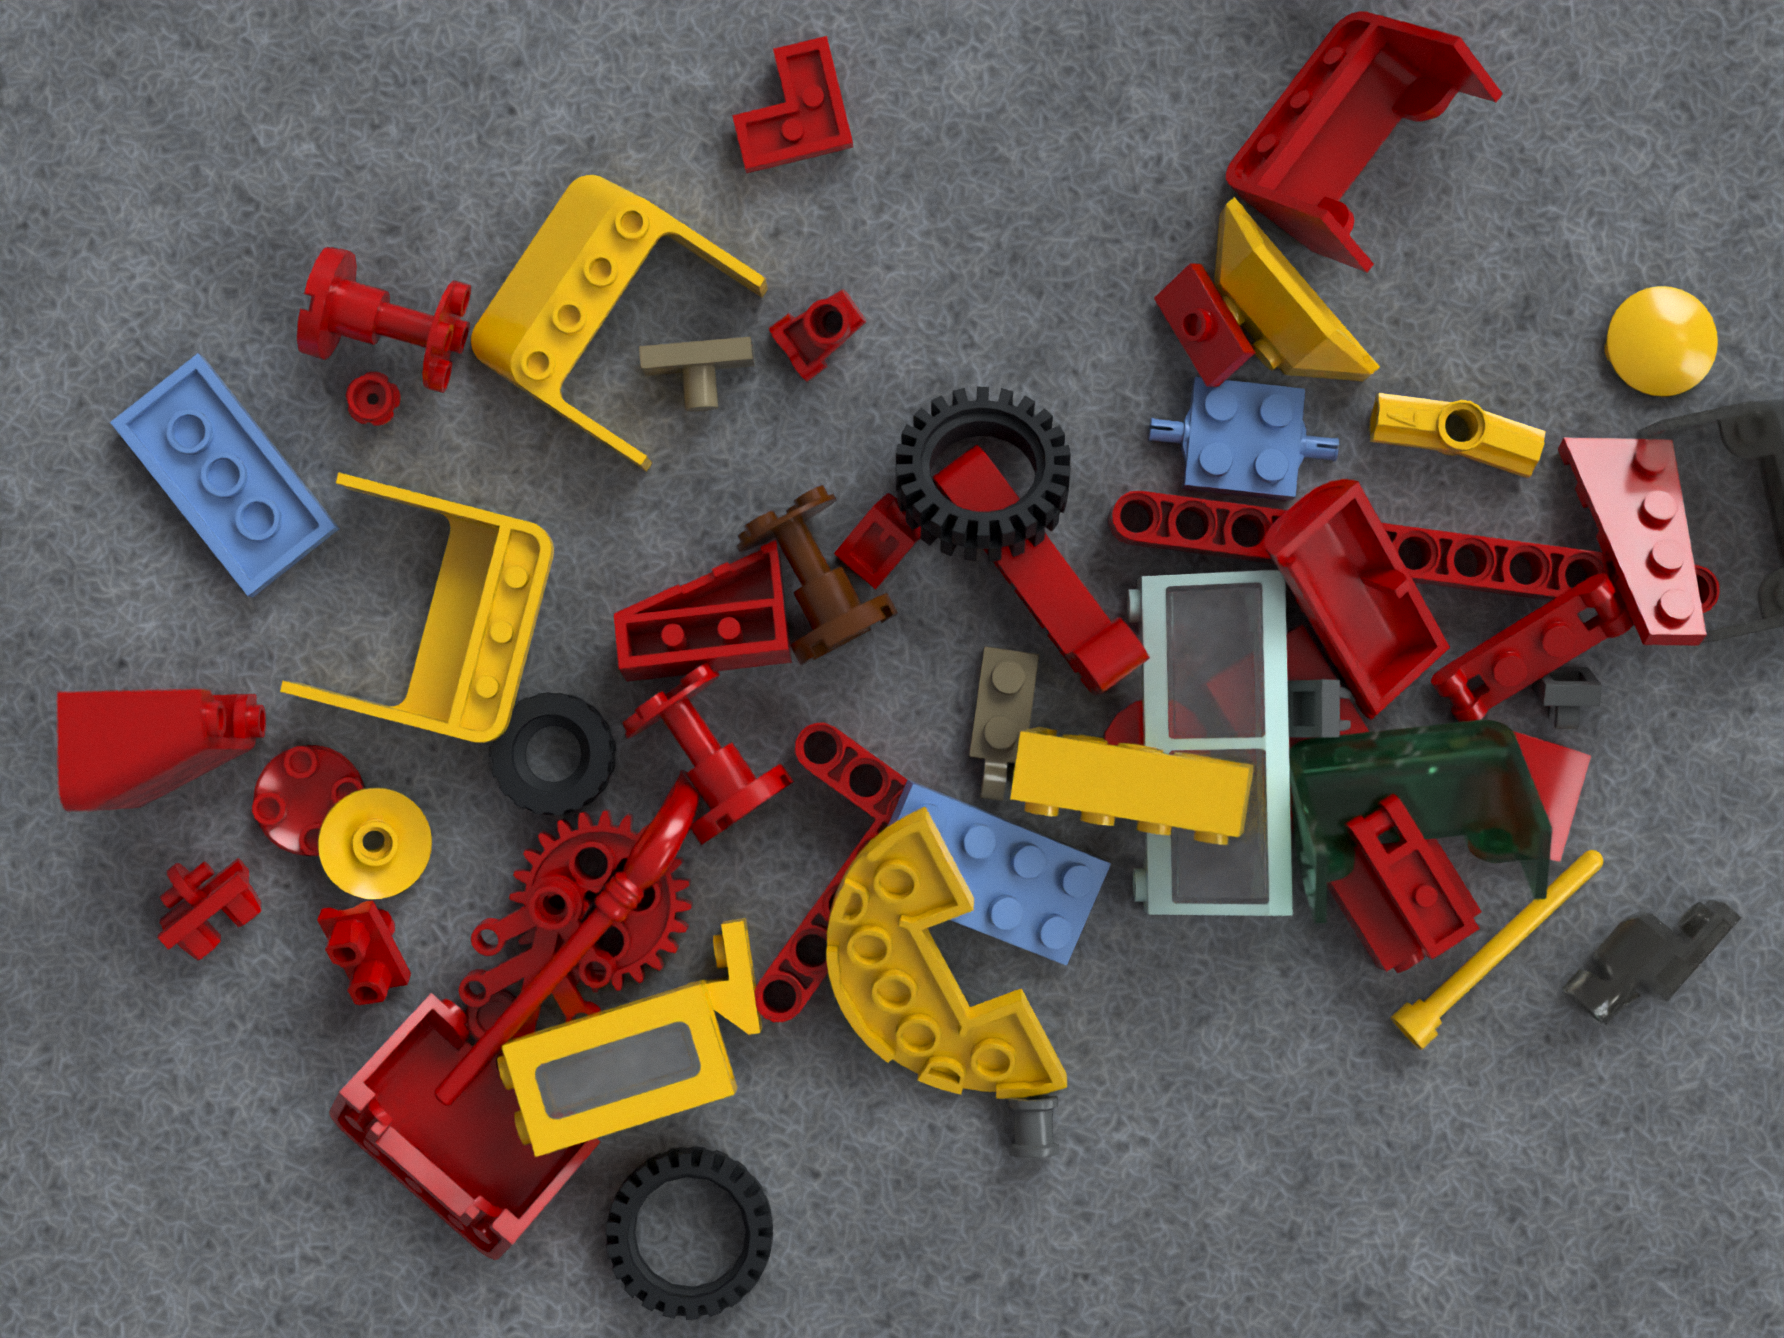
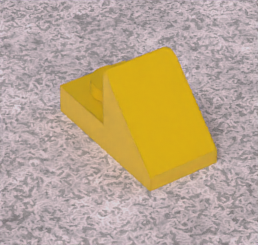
(735, 994)

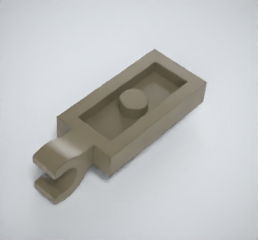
(1001, 713)

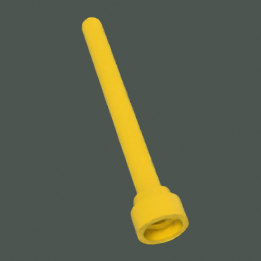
(1422, 1018)

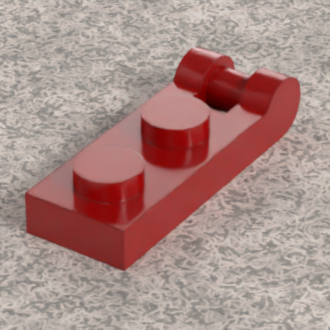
(1413, 878)

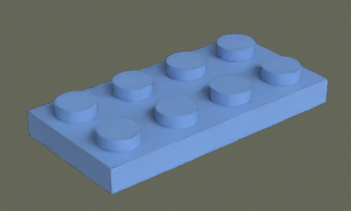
(225, 475)
(1021, 881)

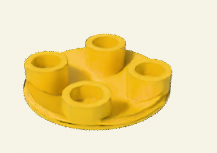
(1661, 341)

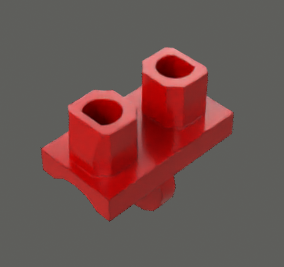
(188, 921)
(365, 949)

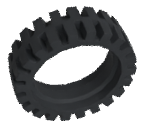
(681, 1299)

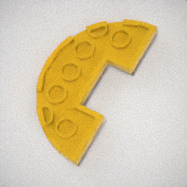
(900, 986)

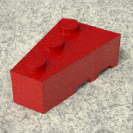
(721, 618)

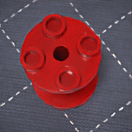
(365, 314)
(718, 772)

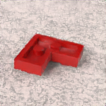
(810, 119)

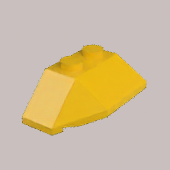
(1280, 307)

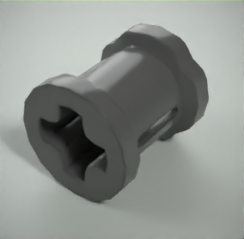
(1033, 1126)

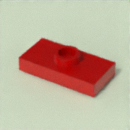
(1204, 325)

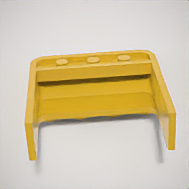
(571, 285)
(475, 624)

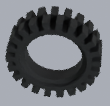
(978, 529)

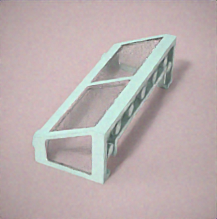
(1219, 694)

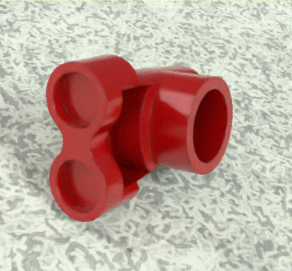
(807, 337)

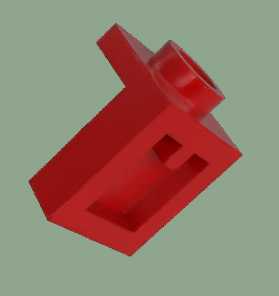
(878, 542)

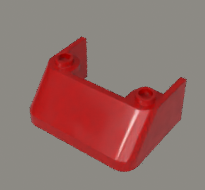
(1337, 118)

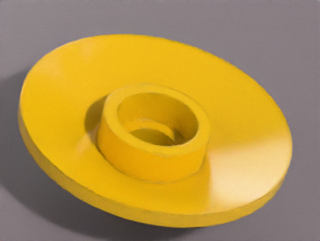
(382, 870)

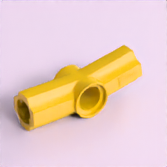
(1489, 440)

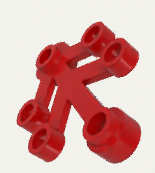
(527, 964)

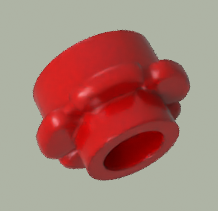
(359, 392)

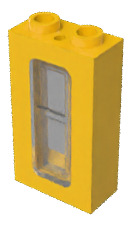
(617, 1068)

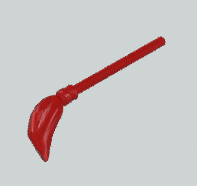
(623, 892)

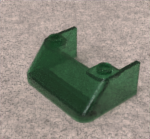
(1448, 776)

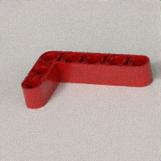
(1046, 583)
(836, 773)

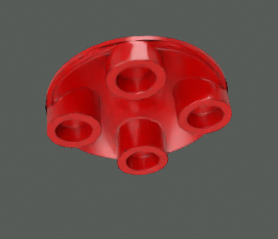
(299, 792)

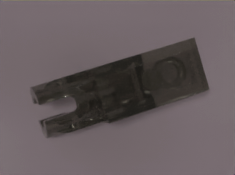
(1650, 957)

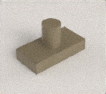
(698, 365)

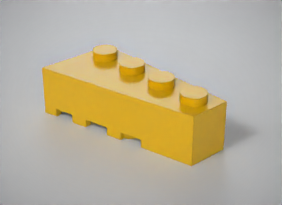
(1131, 784)

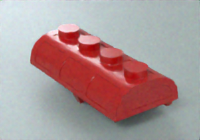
(1355, 592)

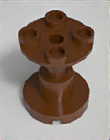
(825, 594)

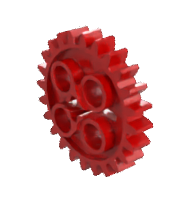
(645, 928)

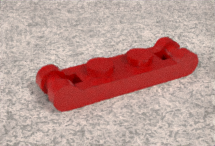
(1532, 648)

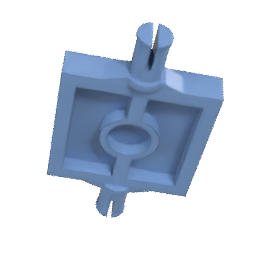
(1244, 439)

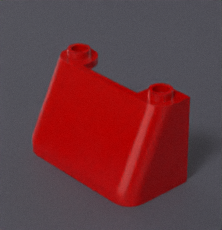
(146, 743)
(458, 1156)

